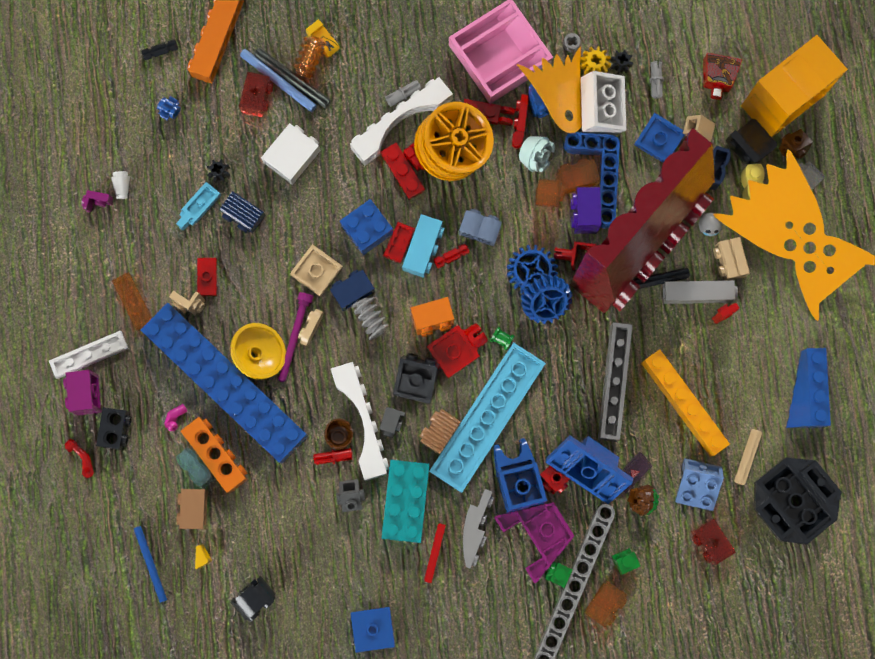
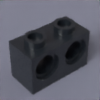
(108, 428)

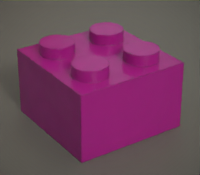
(82, 392)

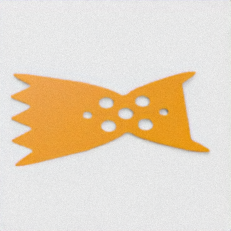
(791, 199)

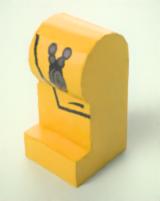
(318, 30)

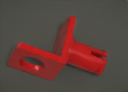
(571, 255)

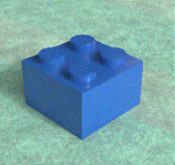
(366, 227)

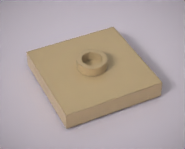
(316, 270)

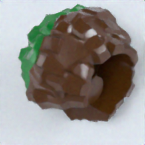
(643, 500)

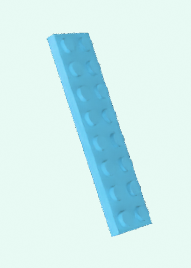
(487, 417)

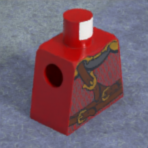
(719, 73)

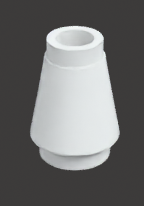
(121, 184)

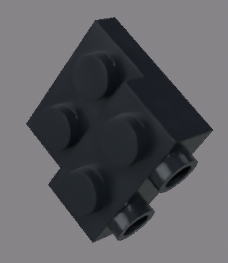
(416, 378)

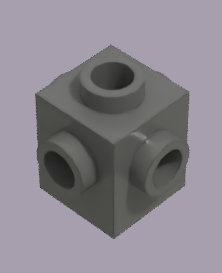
(348, 499)

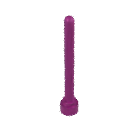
(304, 301)

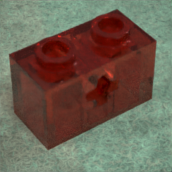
(255, 84)
(722, 547)

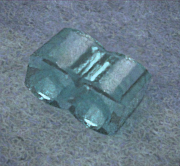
(197, 471)

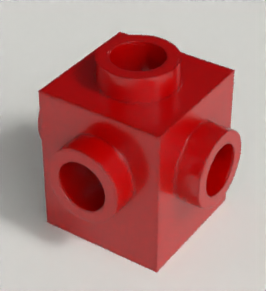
(551, 485)

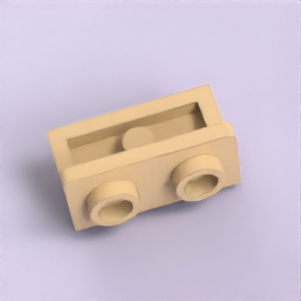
(193, 306)

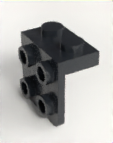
(751, 142)

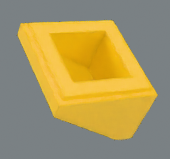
(202, 557)

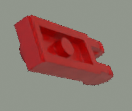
(492, 112)
(519, 123)

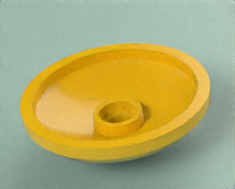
(266, 346)

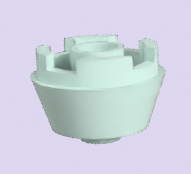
(536, 152)

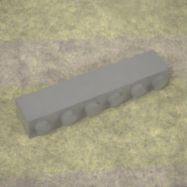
(615, 382)

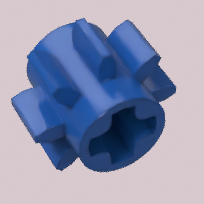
(168, 108)

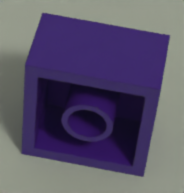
(587, 210)

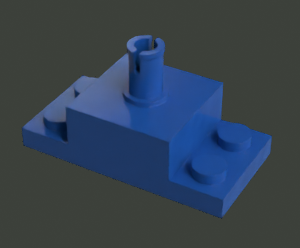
(590, 467)

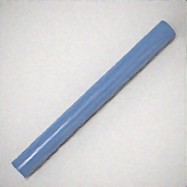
(278, 80)

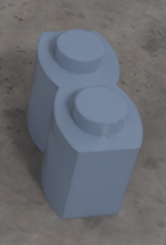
(480, 227)

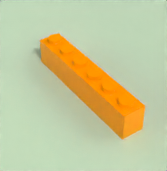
(685, 403)

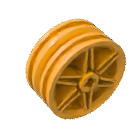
(453, 141)

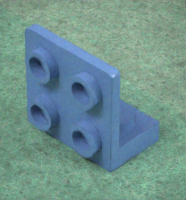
(699, 484)

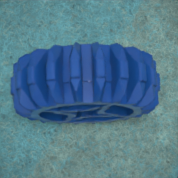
(516, 262)
(535, 304)

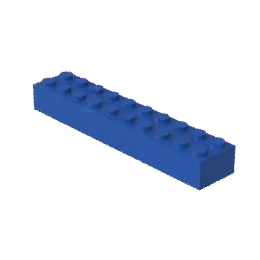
(224, 383)

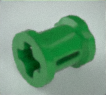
(502, 338)

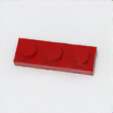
(402, 171)

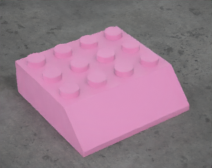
(495, 46)

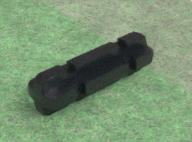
(159, 49)

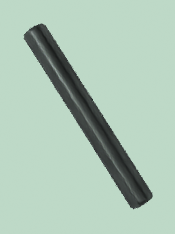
(292, 78)

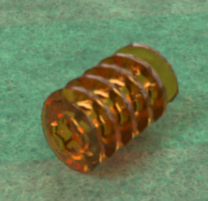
(310, 56)

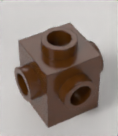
(797, 143)

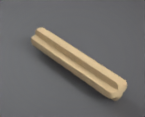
(748, 457)

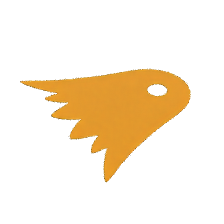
(559, 89)

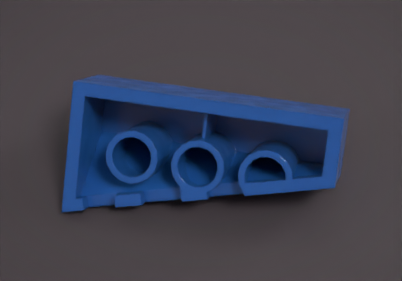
(811, 391)

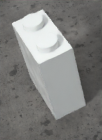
(291, 153)

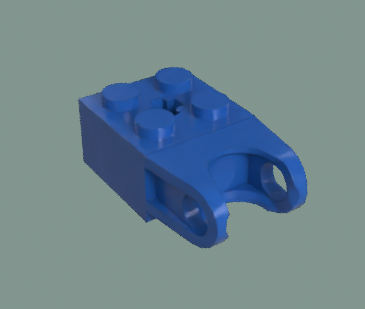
(518, 471)

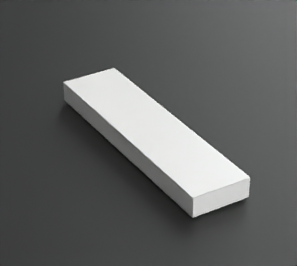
(88, 354)

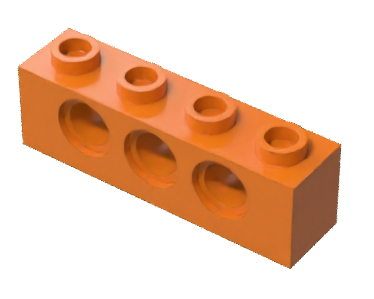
(193, 433)

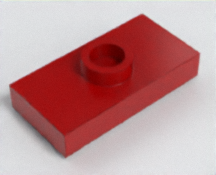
(399, 242)
(207, 276)
(725, 312)

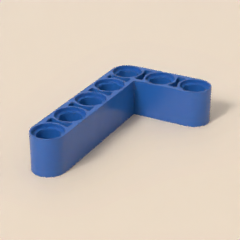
(604, 171)

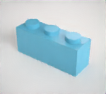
(423, 246)

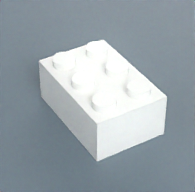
(603, 103)

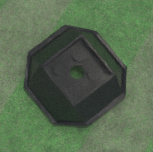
(816, 497)

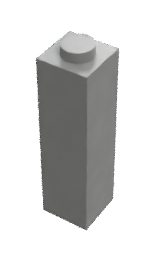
(699, 292)

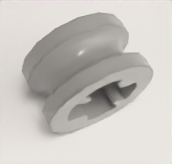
(572, 36)

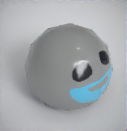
(709, 225)

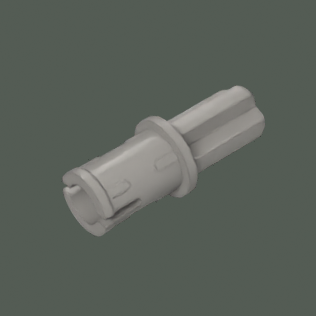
(656, 79)
(402, 93)

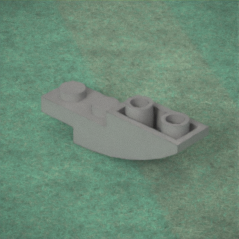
(472, 536)

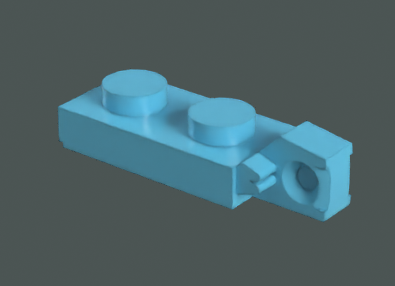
(198, 206)

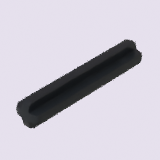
(661, 278)

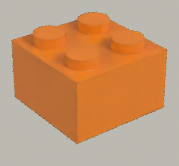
(432, 317)

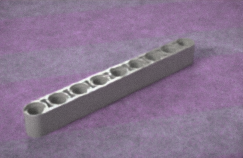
(582, 579)

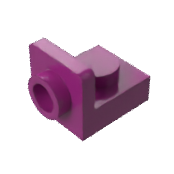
(99, 199)

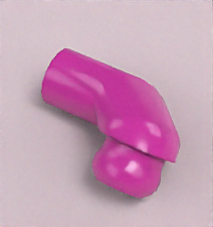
(172, 415)

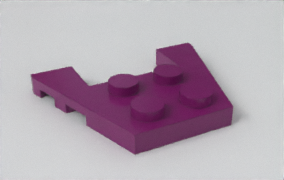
(546, 530)

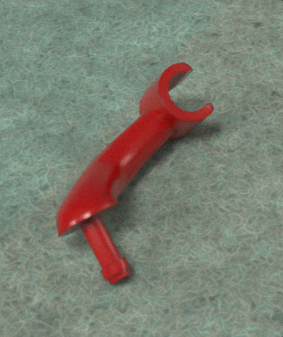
(87, 468)

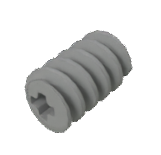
(370, 316)

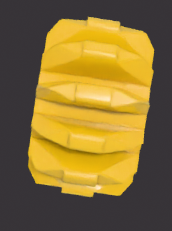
(597, 56)

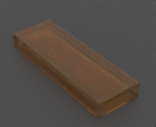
(132, 300)

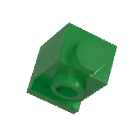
(626, 561)
(558, 574)

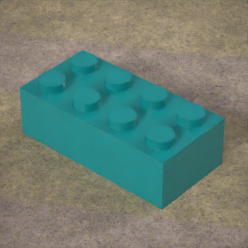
(405, 501)

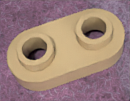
(306, 334)

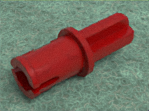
(333, 456)

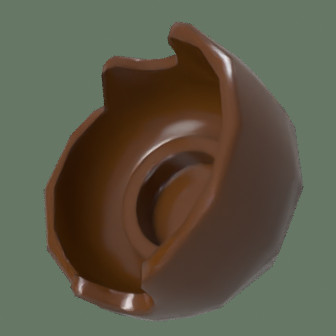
(338, 434)

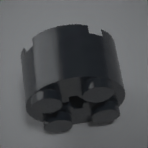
(253, 598)

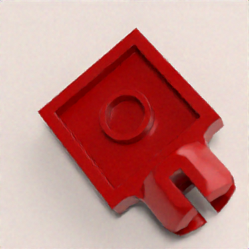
(457, 348)

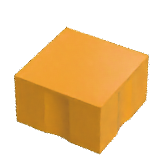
(794, 86)

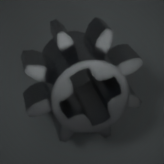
(626, 62)
(218, 165)

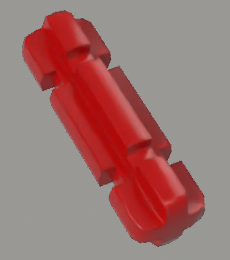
(451, 255)

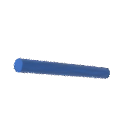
(150, 564)

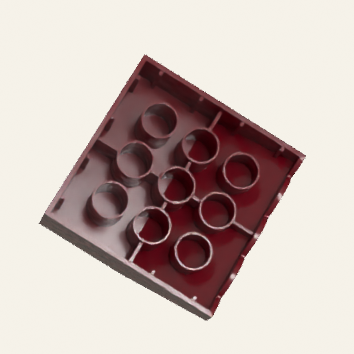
(650, 225)

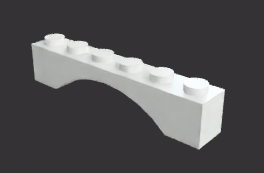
(369, 144)
(371, 460)

